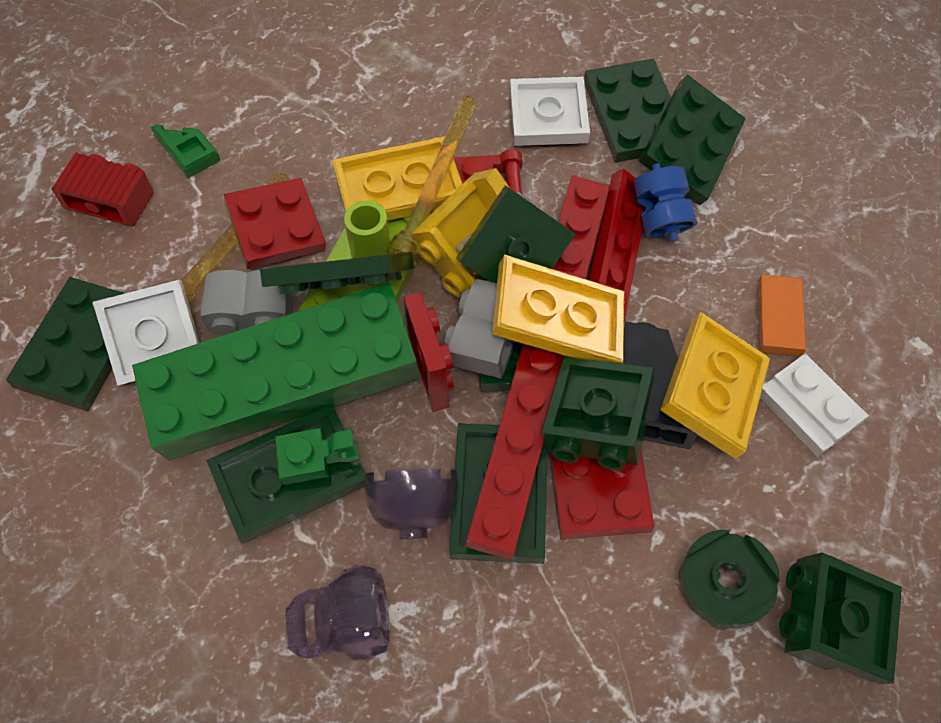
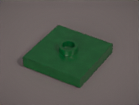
(515, 230)

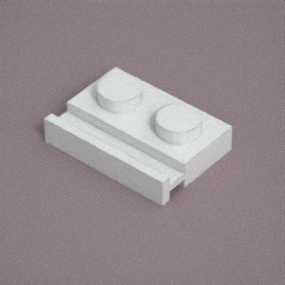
(812, 405)

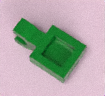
(307, 454)

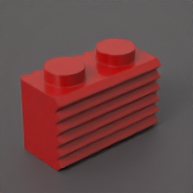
(103, 188)

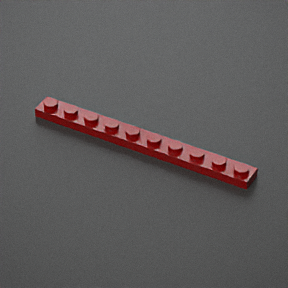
(519, 436)

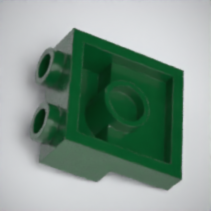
(598, 412)
(842, 618)

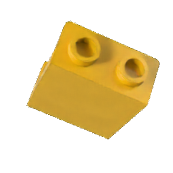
(452, 224)

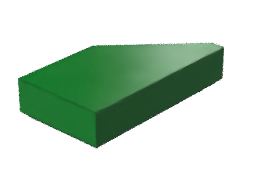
(187, 148)

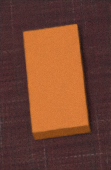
(781, 315)

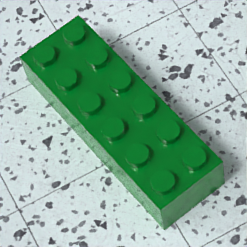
(274, 372)

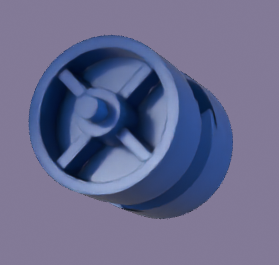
(665, 203)

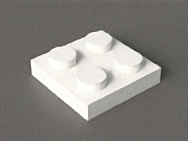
(549, 111)
(145, 326)

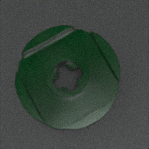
(720, 604)

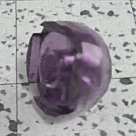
(412, 500)

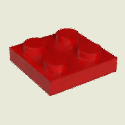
(274, 223)
(431, 357)
(600, 500)

